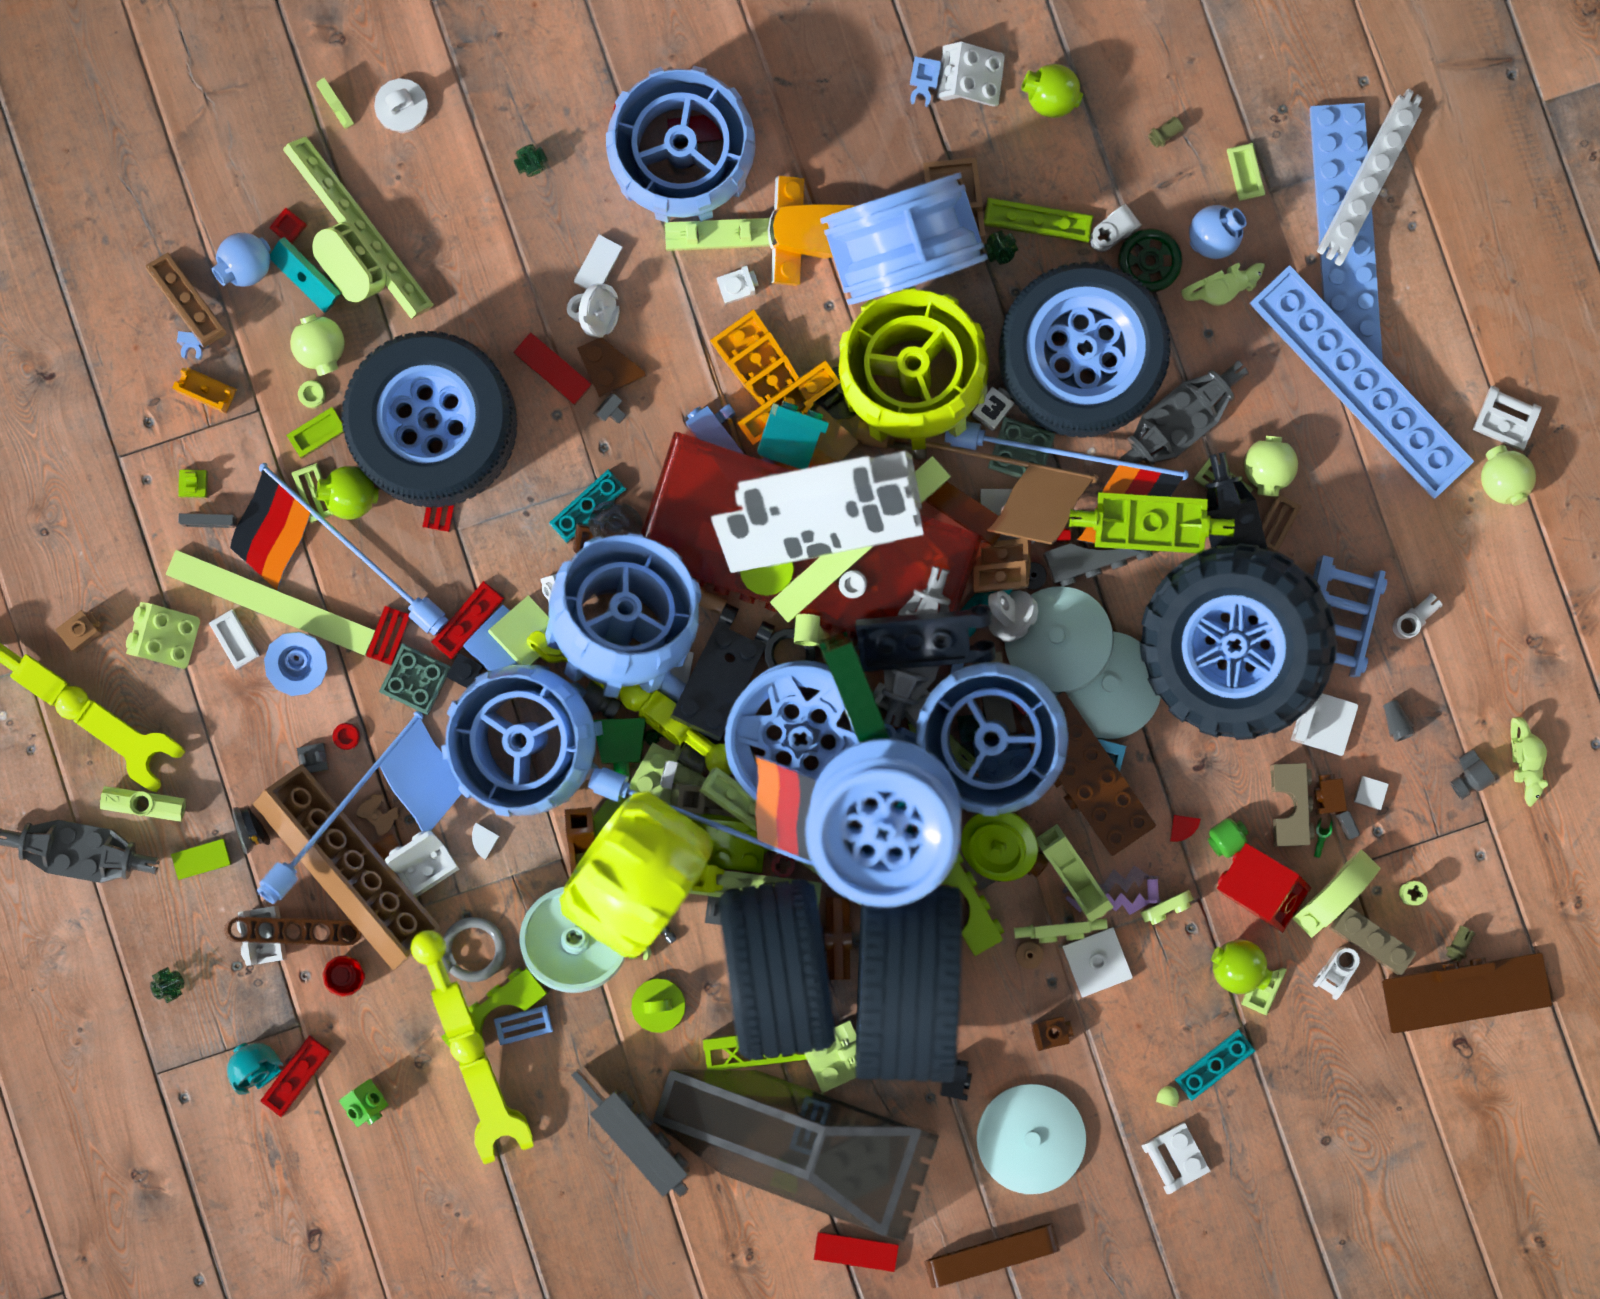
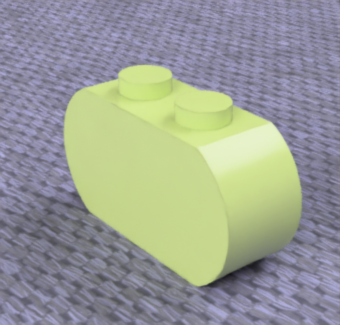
(349, 262)

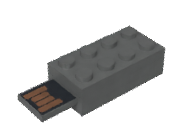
(637, 1139)

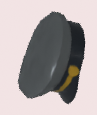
(249, 829)

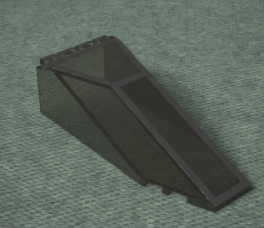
(800, 1144)

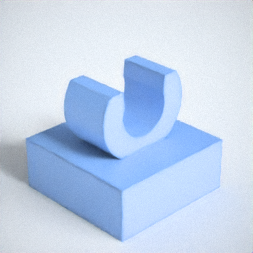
(189, 342)

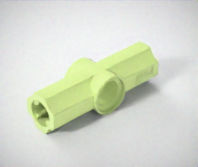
(126, 802)

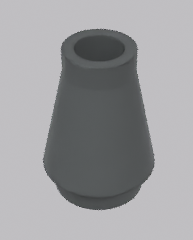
(1398, 722)

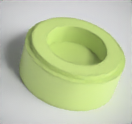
(312, 394)

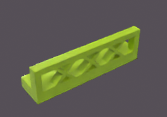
(731, 1041)

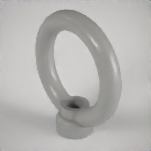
(500, 949)

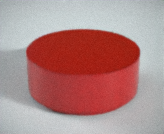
(346, 736)

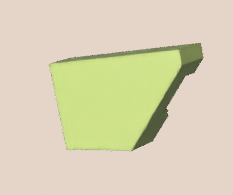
(334, 103)
(1262, 999)

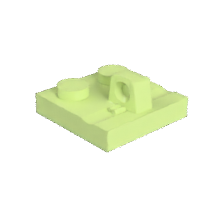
(836, 1063)

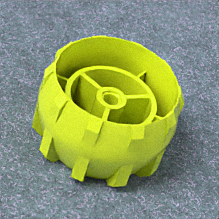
(903, 318)
(636, 874)

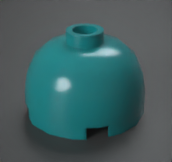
(252, 1066)

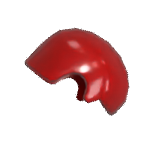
(343, 976)

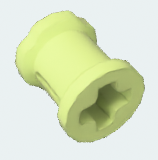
(1419, 887)

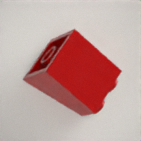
(1263, 887)

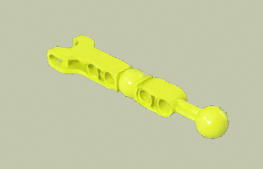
(75, 705)
(653, 707)
(468, 1049)

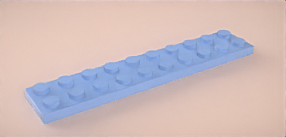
(1338, 152)
(1361, 382)

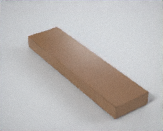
(185, 300)

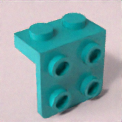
(791, 435)

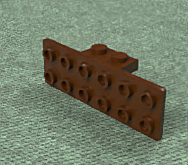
(1097, 785)
(1466, 992)

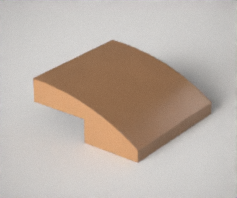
(1002, 566)

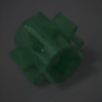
(530, 160)
(1001, 247)
(167, 985)

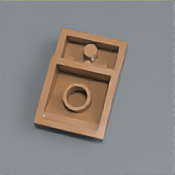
(970, 178)

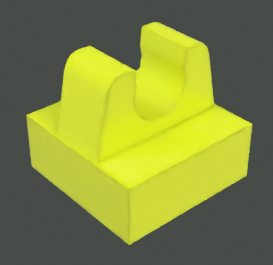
(707, 880)

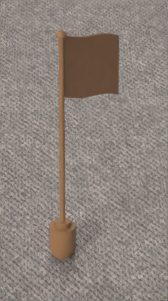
(1038, 502)

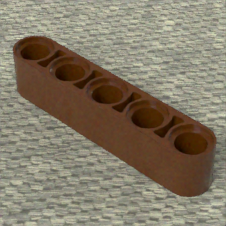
(963, 510)
(279, 934)
(992, 1255)

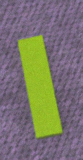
(1038, 220)

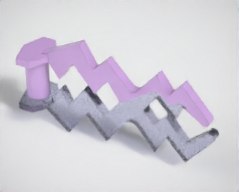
(1134, 875)

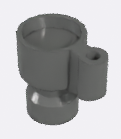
(598, 702)
(1476, 775)

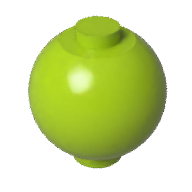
(1052, 90)
(347, 492)
(1241, 967)

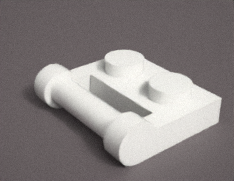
(1504, 426)
(1184, 1154)

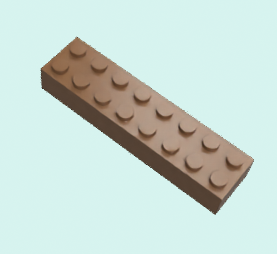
(346, 865)

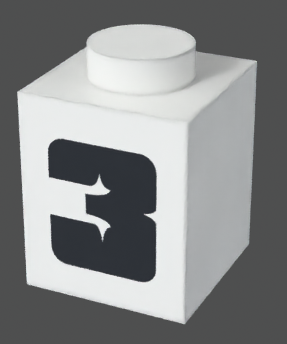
(994, 408)

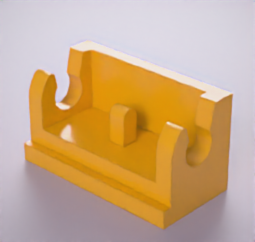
(205, 389)

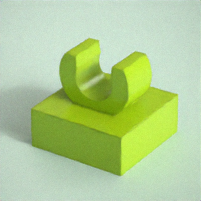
(193, 483)

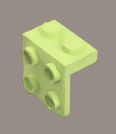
(162, 635)

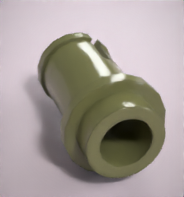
(1165, 132)
(1460, 944)

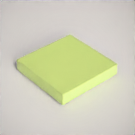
(515, 628)

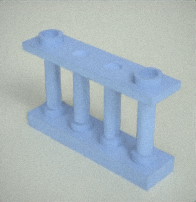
(1325, 572)

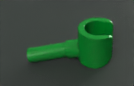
(1322, 834)

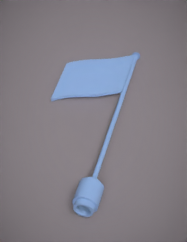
(417, 778)

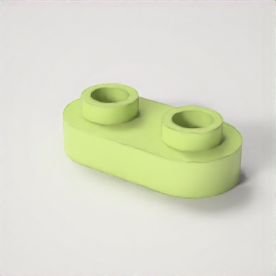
(1157, 912)

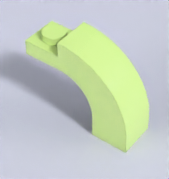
(1338, 894)

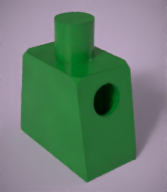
(621, 743)

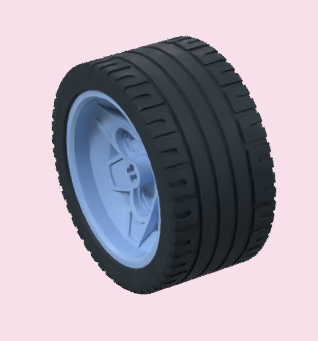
(910, 988)

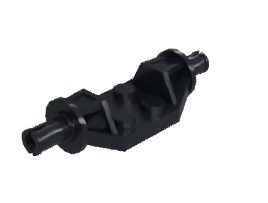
(1244, 511)

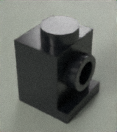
(961, 1081)

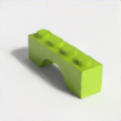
(980, 930)
(521, 991)

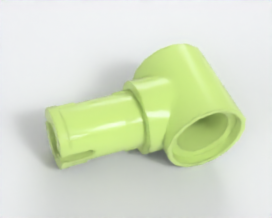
(808, 630)

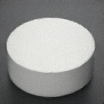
(852, 584)

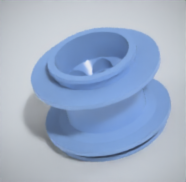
(861, 859)

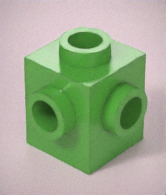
(364, 1103)

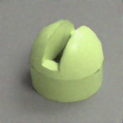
(1168, 1096)

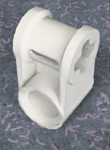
(1117, 226)
(1337, 973)

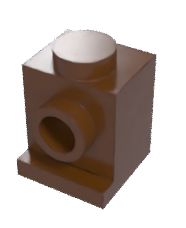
(1330, 794)
(1041, 1033)

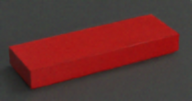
(552, 368)
(467, 620)
(295, 1076)
(856, 1251)

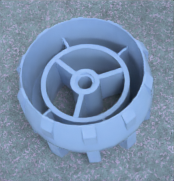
(687, 91)
(636, 573)
(1050, 736)
(470, 752)

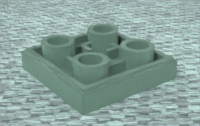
(1024, 433)
(415, 679)

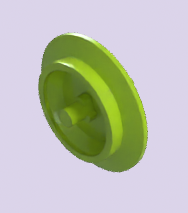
(999, 846)

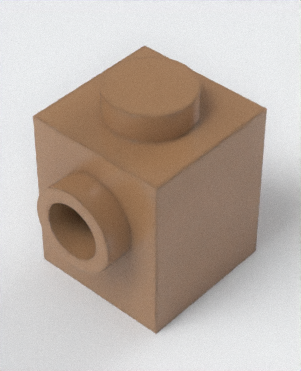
(79, 630)

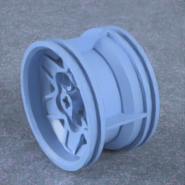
(904, 239)
(781, 685)

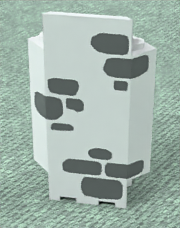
(821, 512)

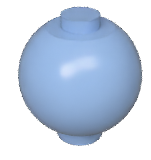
(1217, 231)
(242, 260)

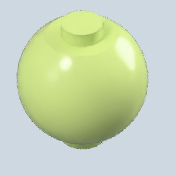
(317, 343)
(1270, 465)
(1508, 476)

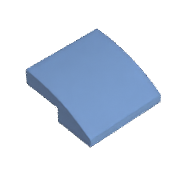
(486, 648)

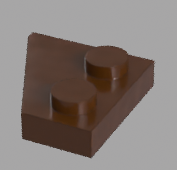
(608, 366)

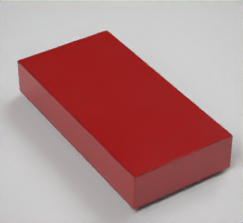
(702, 126)

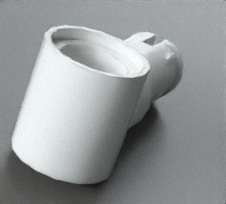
(1417, 617)

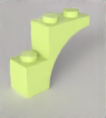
(1074, 873)

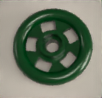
(1168, 247)

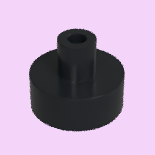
(1040, 576)

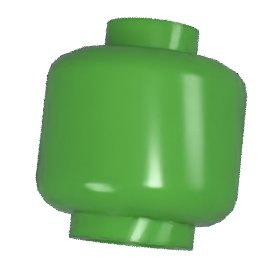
(1227, 837)

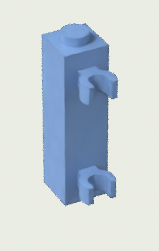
(709, 427)

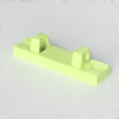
(717, 234)

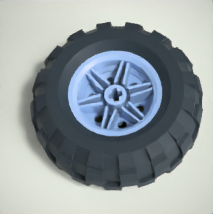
(1289, 615)

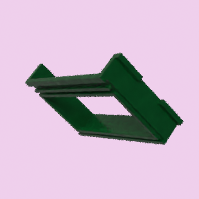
(853, 688)

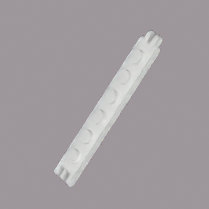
(1371, 177)

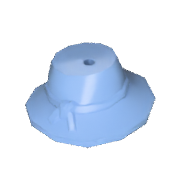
(291, 674)

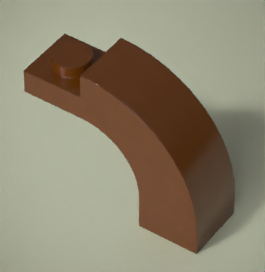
(579, 833)

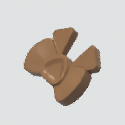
(369, 811)

